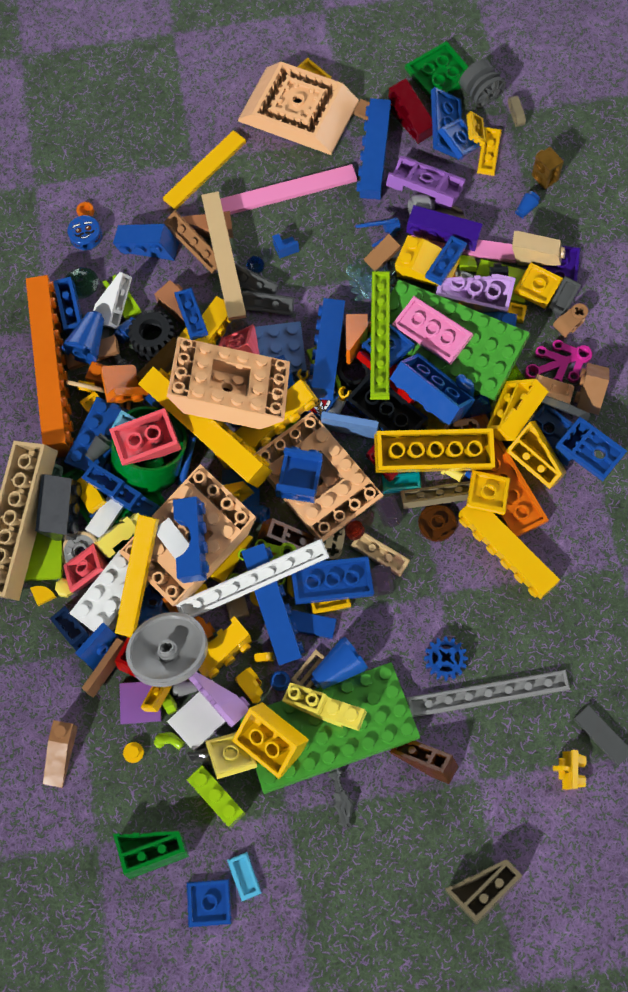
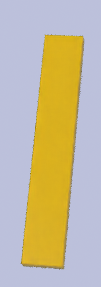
(204, 170)
(136, 575)

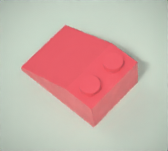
(242, 340)
(145, 438)

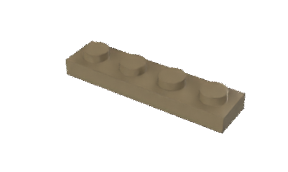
(434, 495)

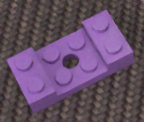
(440, 184)

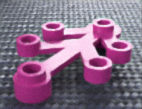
(560, 361)

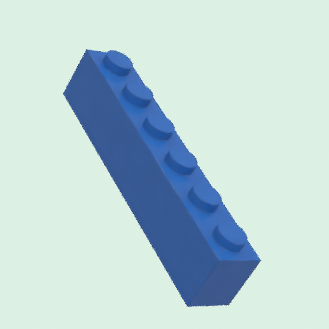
(375, 149)
(327, 349)
(274, 610)

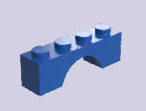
(192, 564)

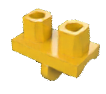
(568, 770)

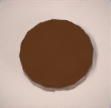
(437, 523)

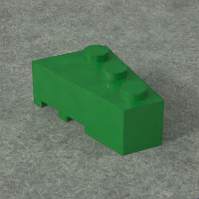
(149, 851)

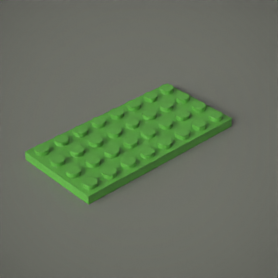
(485, 358)
(330, 746)

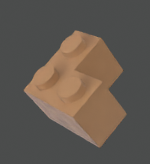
(594, 384)

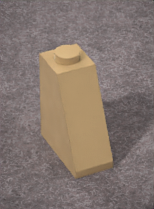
(537, 249)

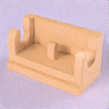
(557, 389)

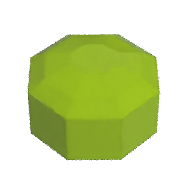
(170, 704)

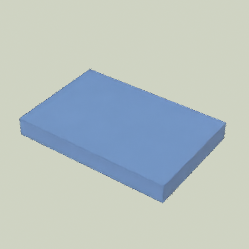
(349, 424)

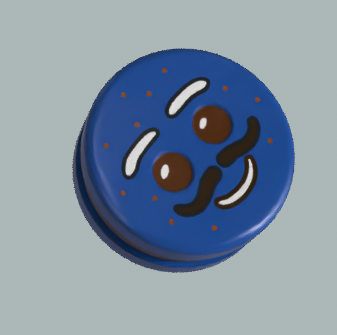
(84, 232)

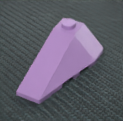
(479, 293)
(223, 701)

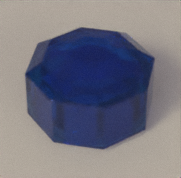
(255, 264)

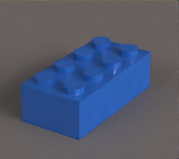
(432, 389)

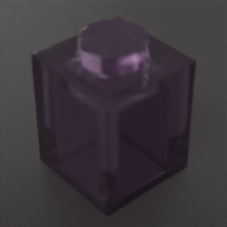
(389, 511)
(382, 580)

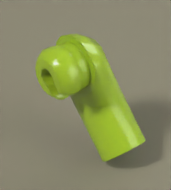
(168, 738)

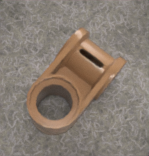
(571, 320)

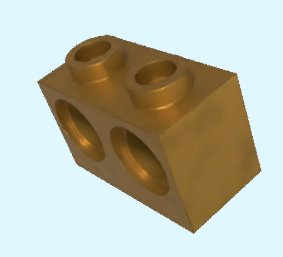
(547, 167)

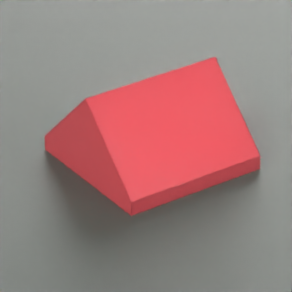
(84, 568)

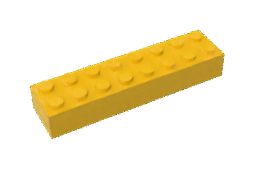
(211, 432)

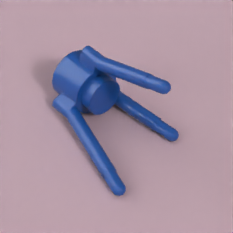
(391, 225)

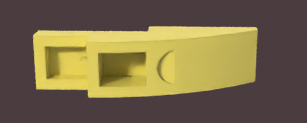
(324, 707)

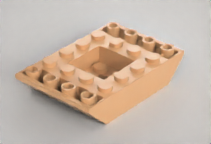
(314, 121)
(255, 383)
(345, 486)
(226, 523)

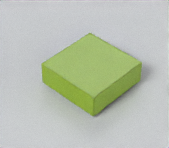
(467, 263)

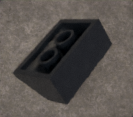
(58, 507)

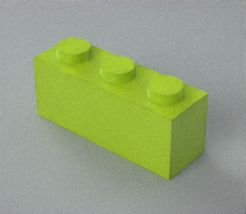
(216, 796)

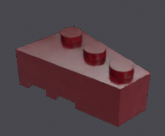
(410, 111)

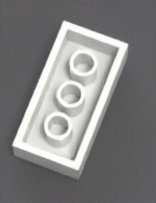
(104, 596)

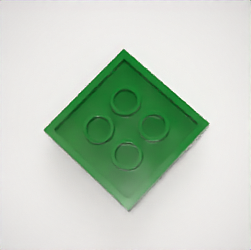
(438, 69)

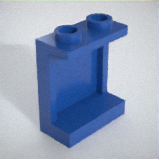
(299, 474)

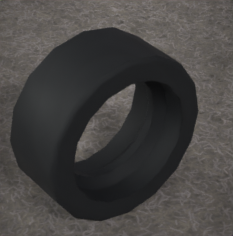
(350, 384)

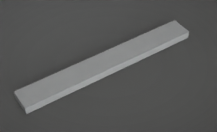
(488, 693)

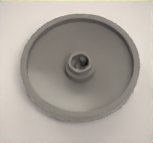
(167, 649)

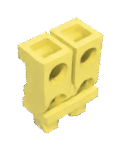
(116, 534)

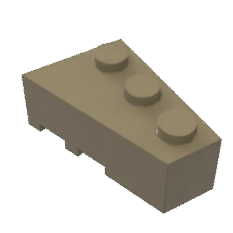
(485, 890)

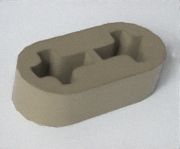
(516, 111)
(339, 545)

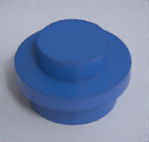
(280, 680)

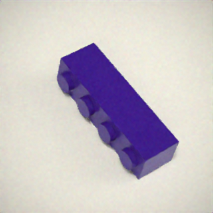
(441, 226)

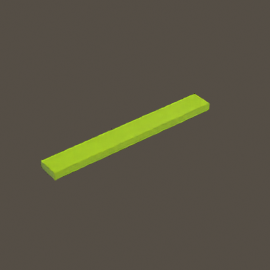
(380, 336)

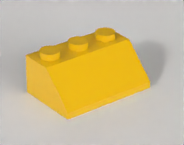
(270, 739)

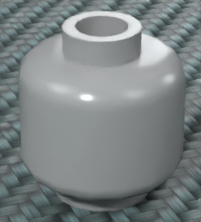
(421, 200)

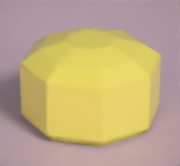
(62, 588)

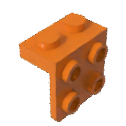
(121, 384)

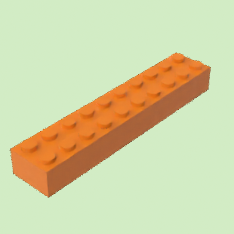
(49, 365)

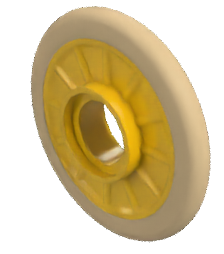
(85, 386)

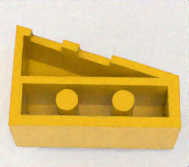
(516, 407)
(537, 455)
(225, 648)

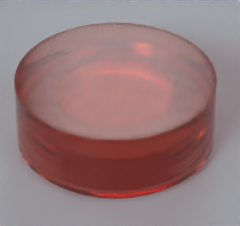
(354, 530)

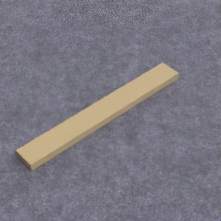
(223, 256)

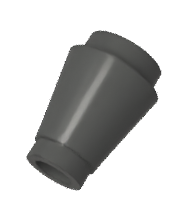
(98, 447)

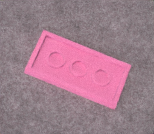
(432, 330)

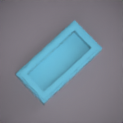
(244, 876)

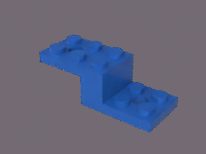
(579, 442)

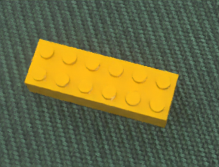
(434, 450)

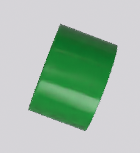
(151, 479)

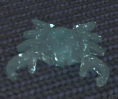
(364, 284)

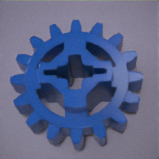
(451, 665)

